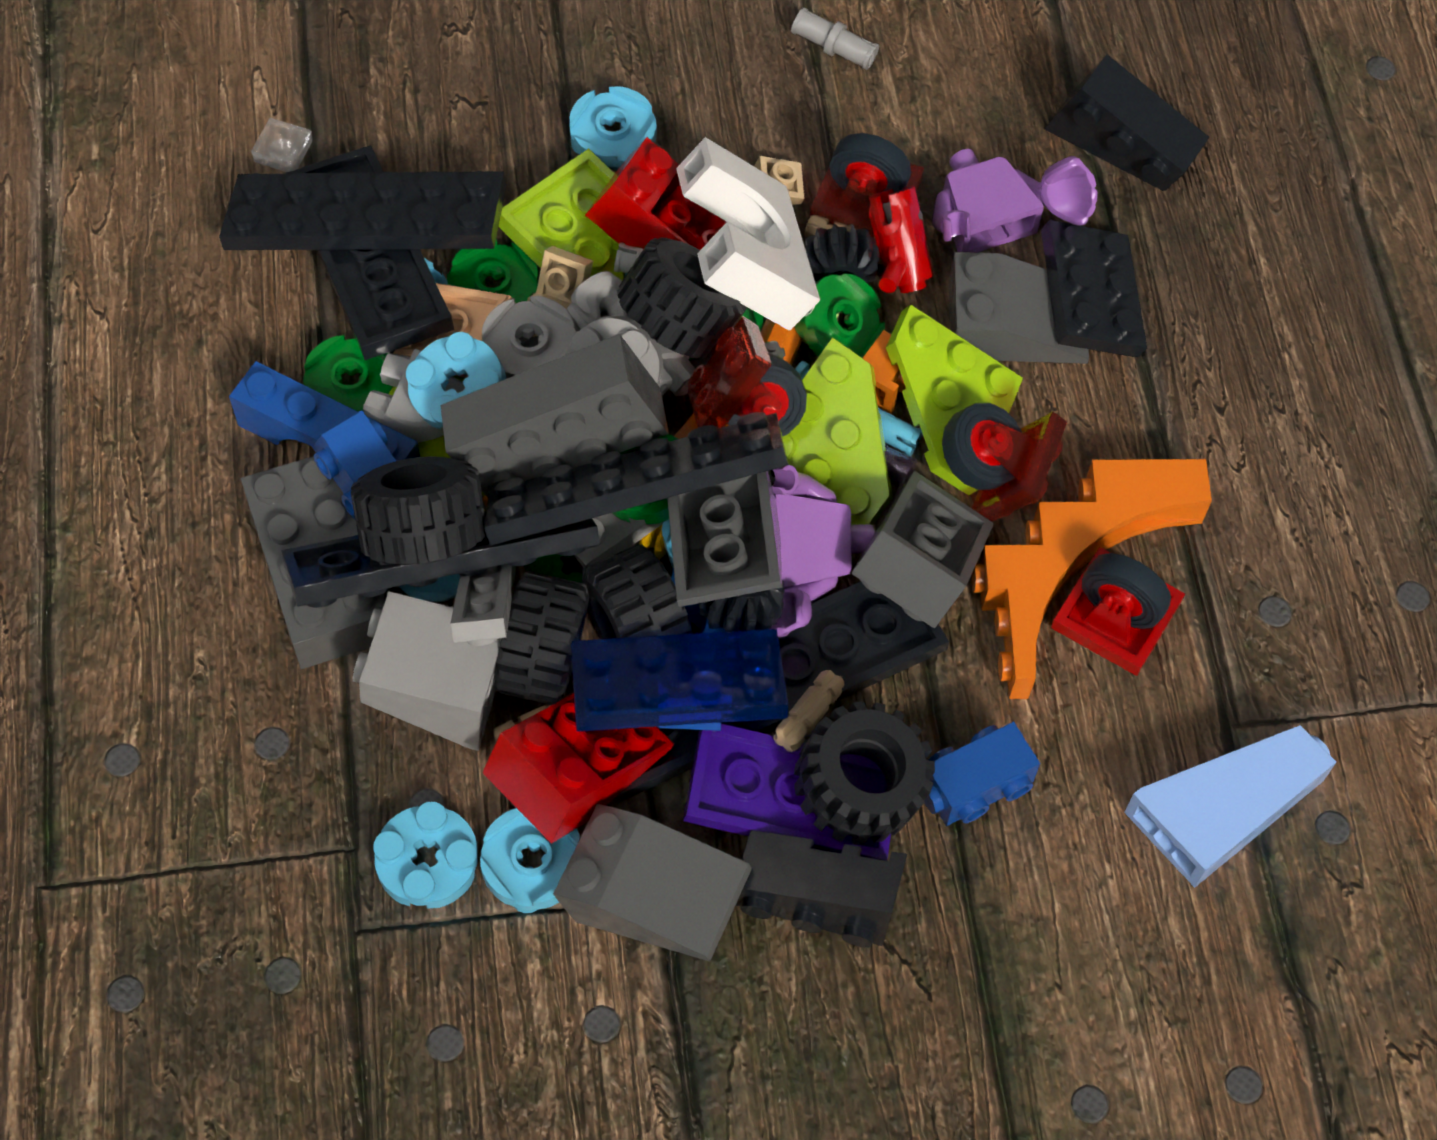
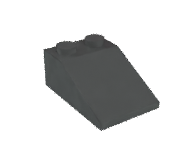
(1006, 309)
(725, 540)
(923, 550)
(651, 883)

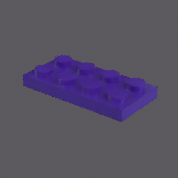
(748, 784)

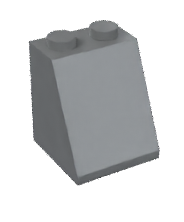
(424, 675)

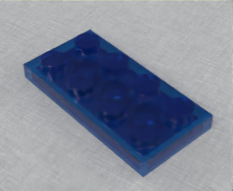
(678, 680)

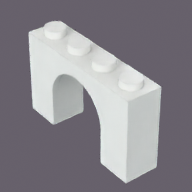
(760, 247)

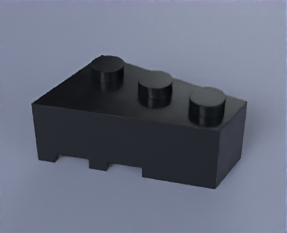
(1128, 126)
(821, 887)

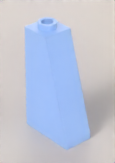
(1225, 803)

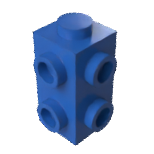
(350, 452)
(980, 773)

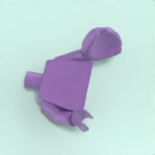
(1000, 204)
(814, 543)

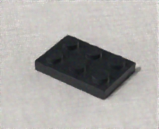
(1093, 289)

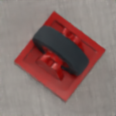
(1118, 610)

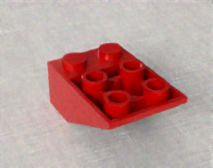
(648, 203)
(563, 773)

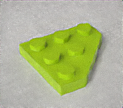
(555, 215)
(943, 378)
(843, 433)

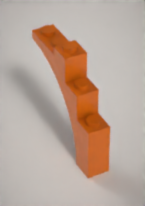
(1113, 505)

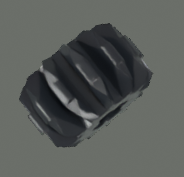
(842, 252)
(745, 611)

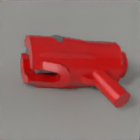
(900, 240)

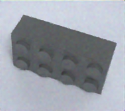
(556, 414)
(300, 508)

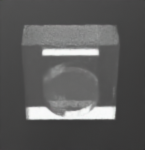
(281, 145)

